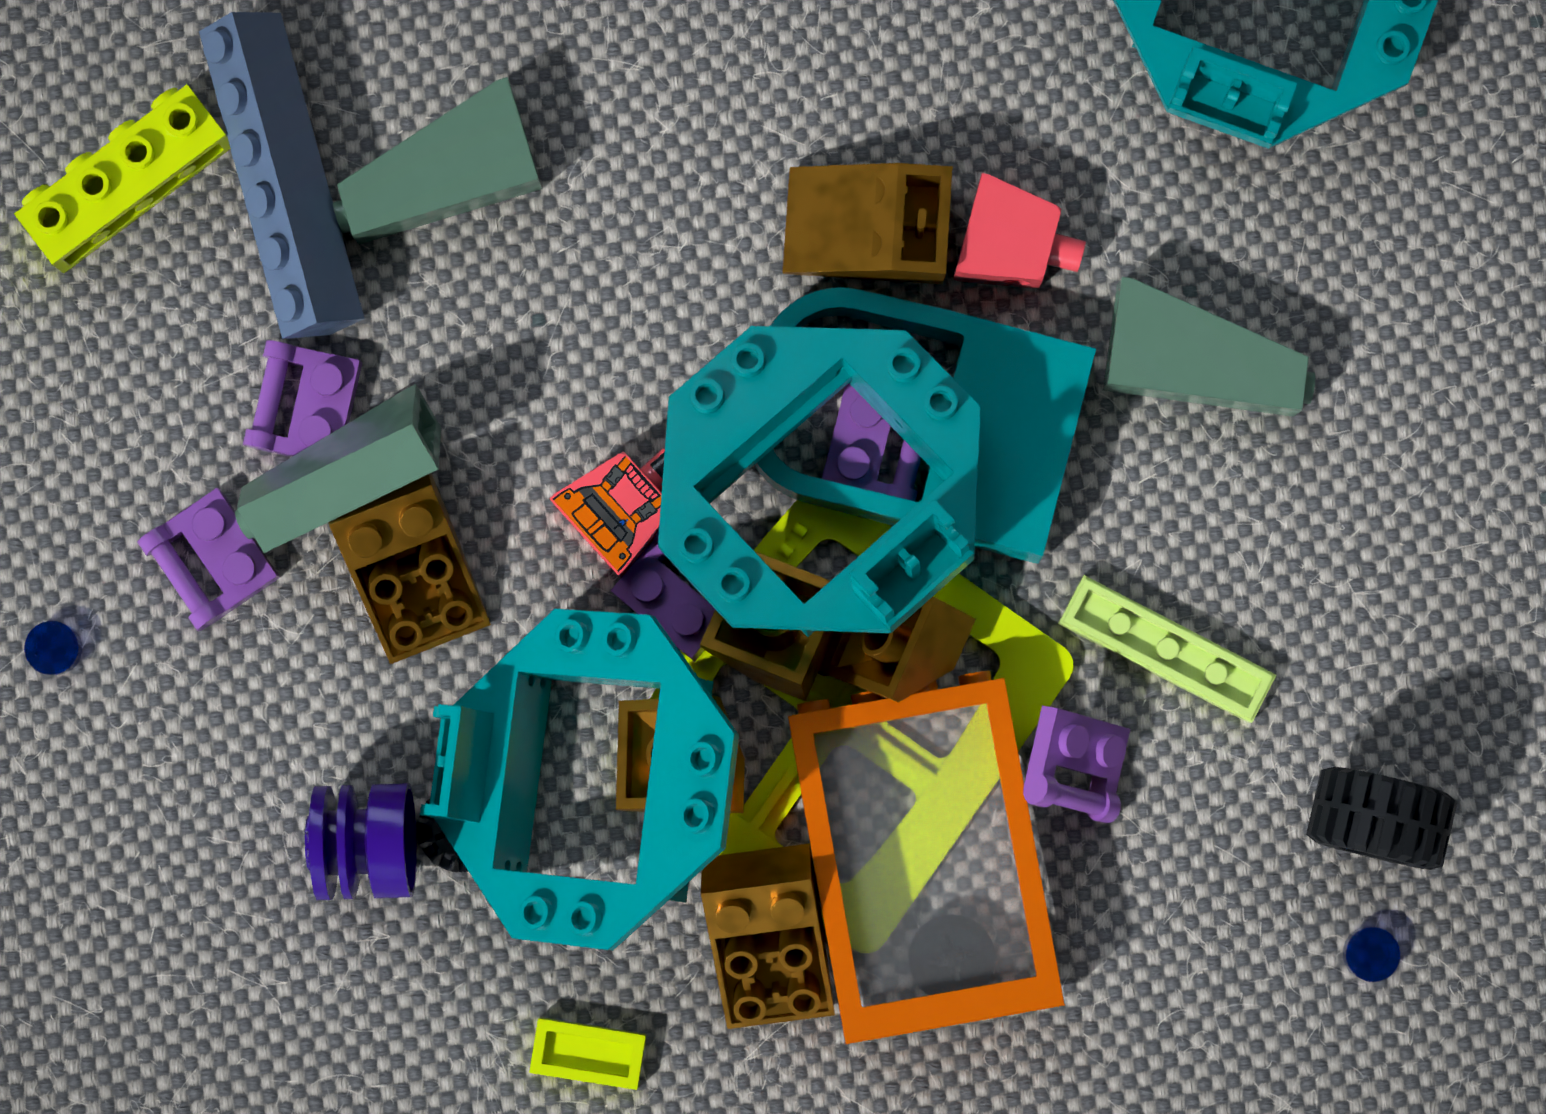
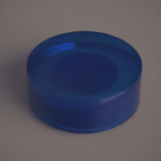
(53, 648)
(1371, 954)

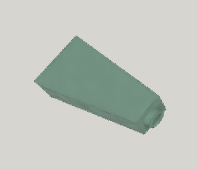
(443, 170)
(1193, 356)
(342, 471)

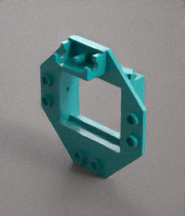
(1265, 102)
(755, 399)
(492, 768)

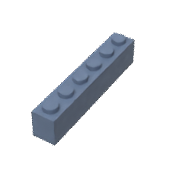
(281, 174)

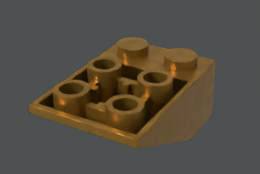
(869, 222)
(410, 570)
(767, 936)

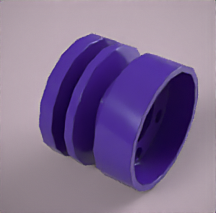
(362, 841)

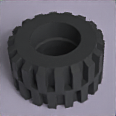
(1382, 817)

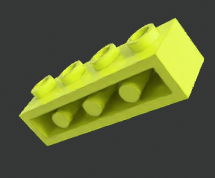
(122, 178)

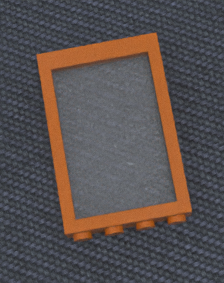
(925, 859)

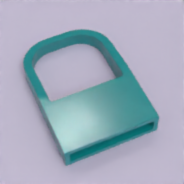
(1029, 414)

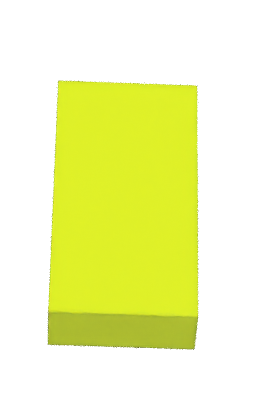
(587, 1053)

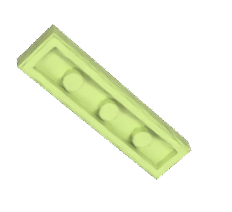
(1167, 649)

